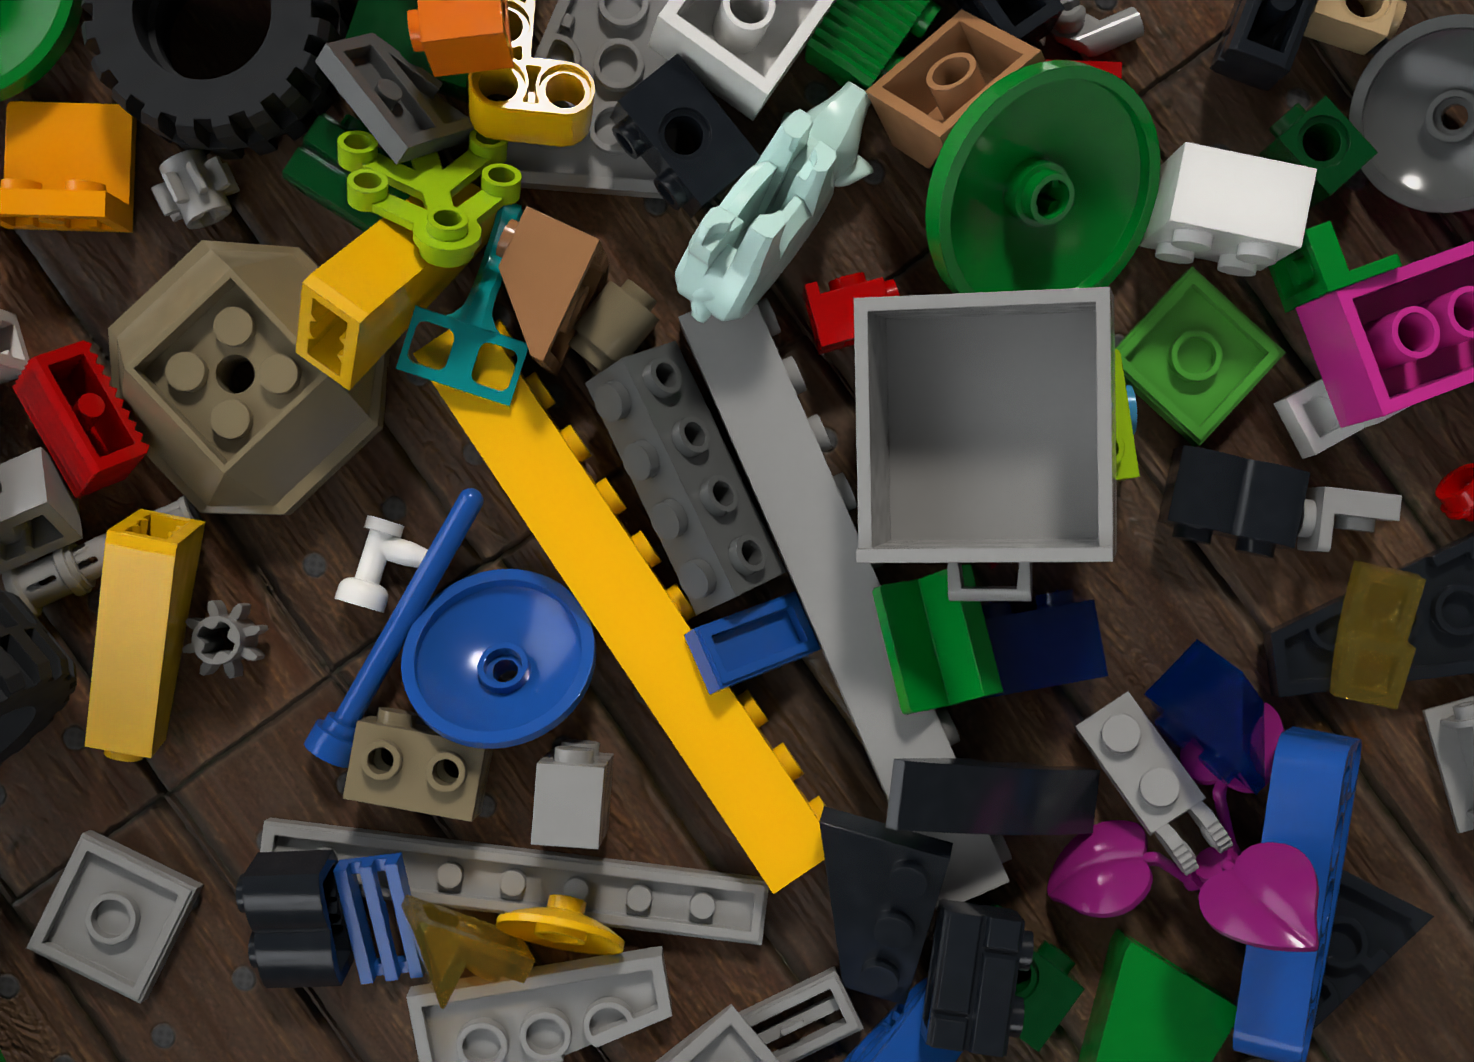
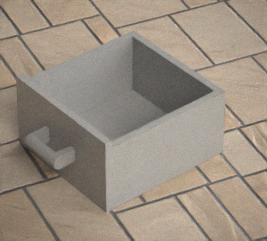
(986, 431)

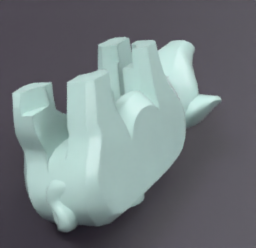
(773, 207)

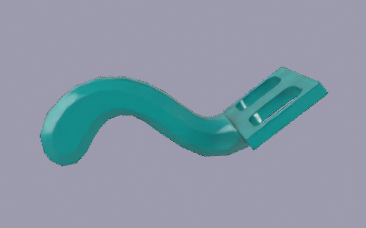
(471, 326)

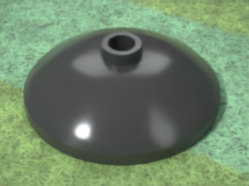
(1402, 113)

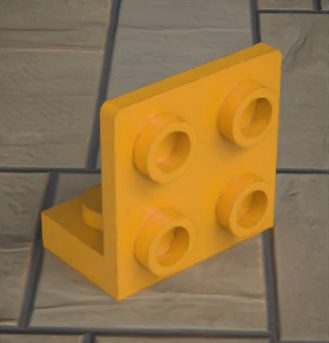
(68, 167)

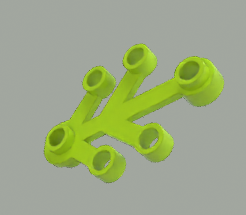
(440, 231)

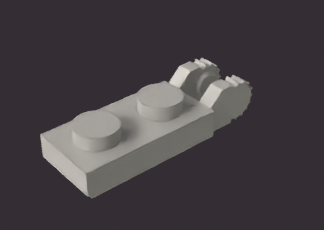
(1150, 778)

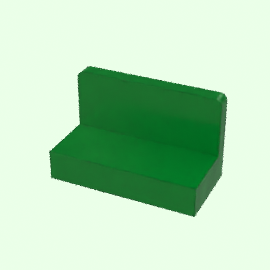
(1320, 268)
(934, 644)

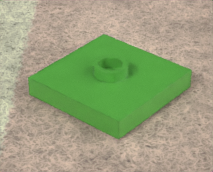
(1195, 357)

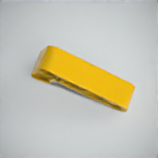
(532, 90)

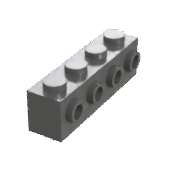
(682, 476)

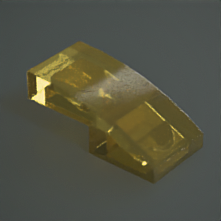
(1373, 635)

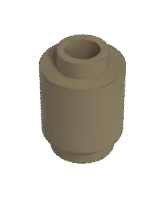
(614, 324)

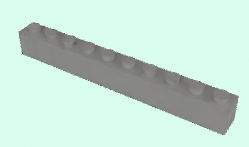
(818, 546)

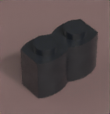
(1234, 499)
(295, 919)

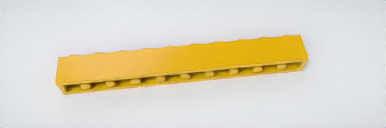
(635, 612)

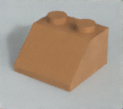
(941, 79)
(550, 281)

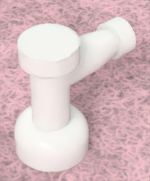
(382, 545)

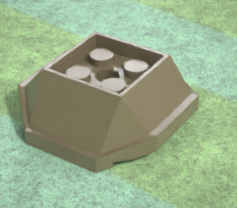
(175, 369)

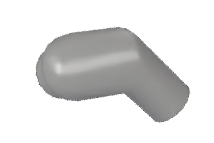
(1095, 36)

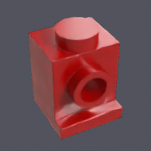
(833, 311)

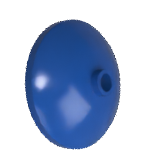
(492, 627)

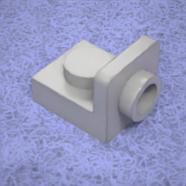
(1352, 511)

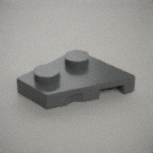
(393, 97)

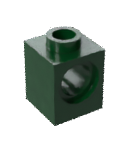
(1342, 145)

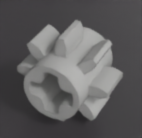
(195, 188)
(208, 644)

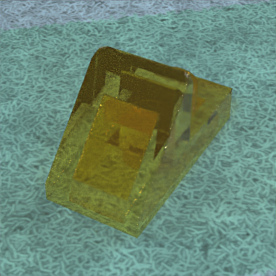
(453, 941)

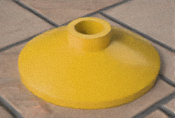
(561, 927)

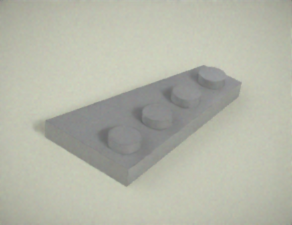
(548, 1015)

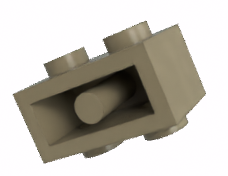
(420, 771)

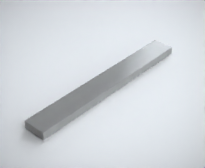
(520, 878)

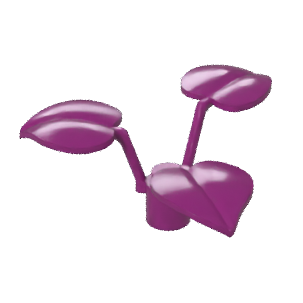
(1253, 897)

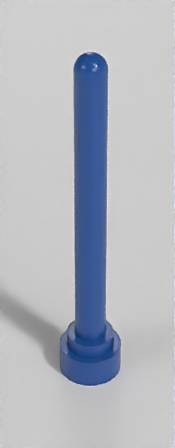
(334, 736)

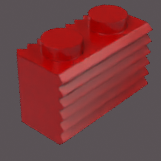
(80, 418)

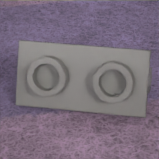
(1453, 745)

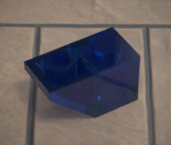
(1217, 711)

